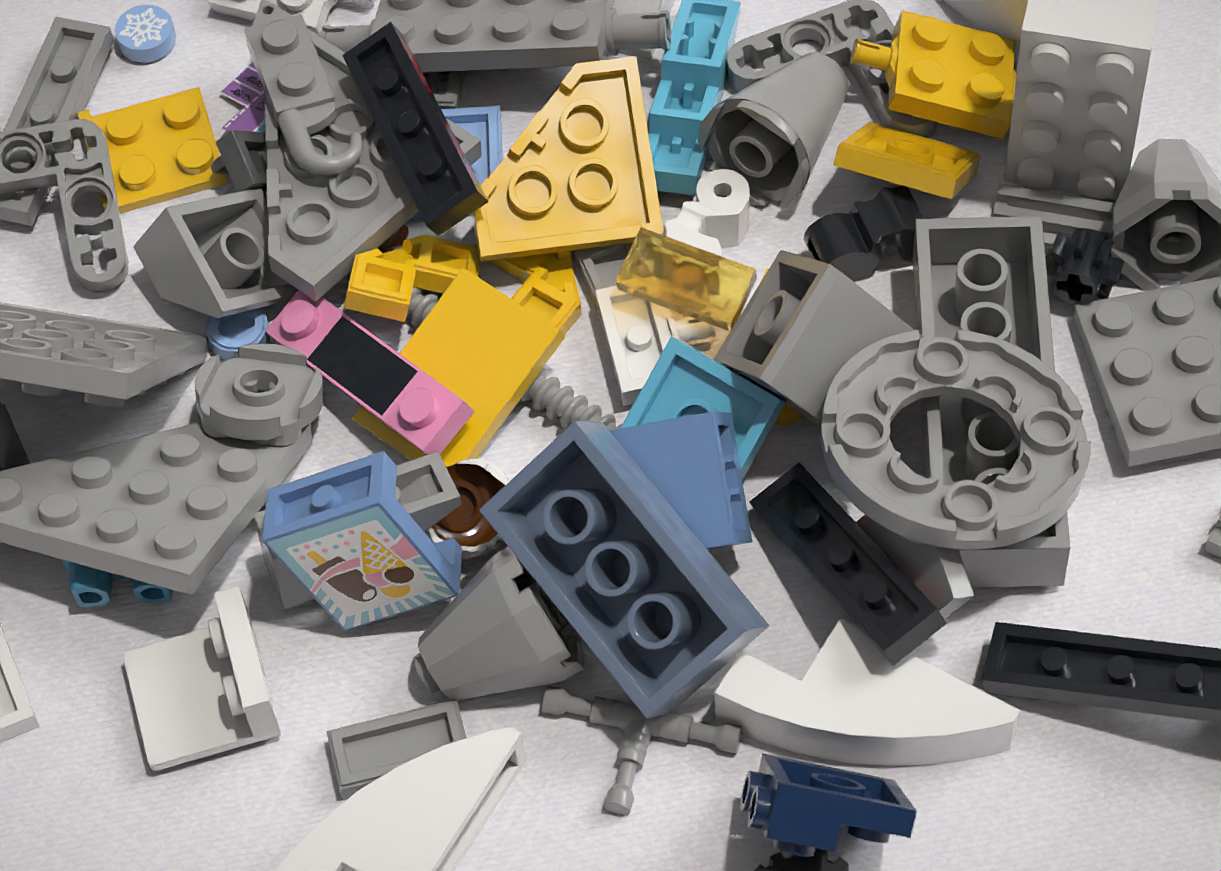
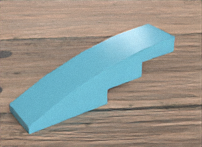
(688, 89)

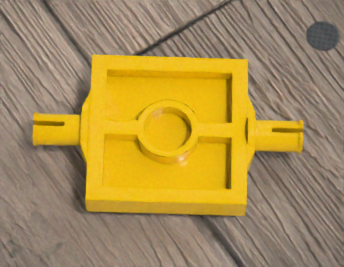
(946, 73)

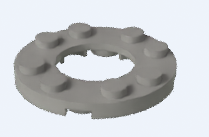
(967, 513)

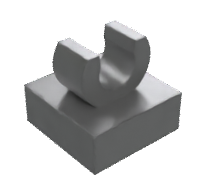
(243, 159)

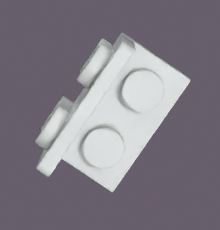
(202, 688)

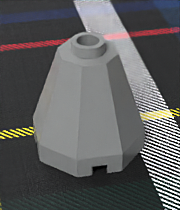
(1168, 217)
(497, 636)

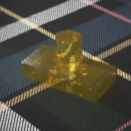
(686, 279)

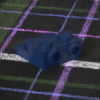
(808, 803)

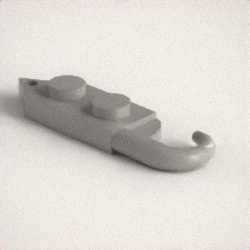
(296, 87)

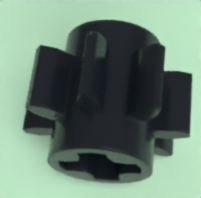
(1082, 266)

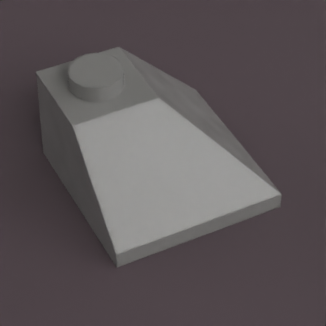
(214, 255)

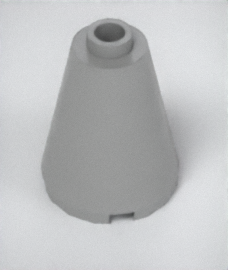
(777, 127)

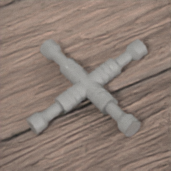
(637, 735)

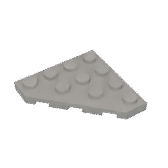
(329, 219)
(145, 505)

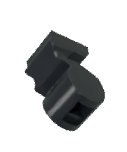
(858, 239)

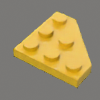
(575, 171)

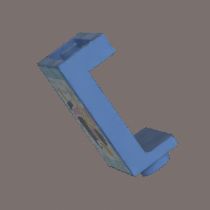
(358, 544)

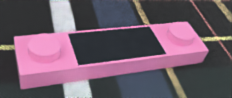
(371, 373)

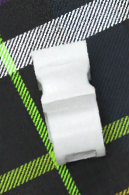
(717, 216)

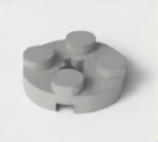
(234, 409)

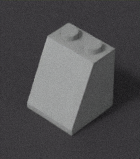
(804, 330)

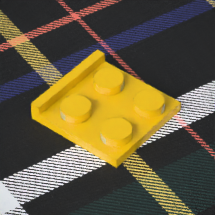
(159, 149)

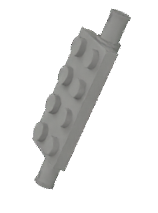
(509, 32)

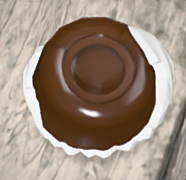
(477, 484)

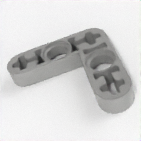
(834, 32)
(73, 180)

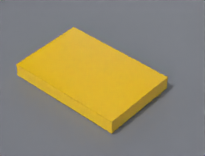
(480, 351)

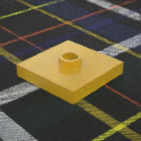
(908, 160)

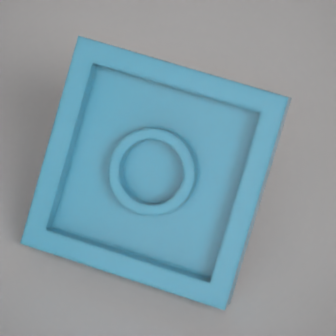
(693, 384)

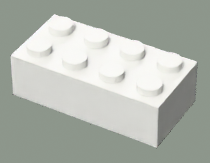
(1080, 94)

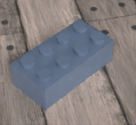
(623, 568)

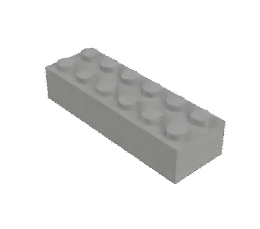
(992, 282)

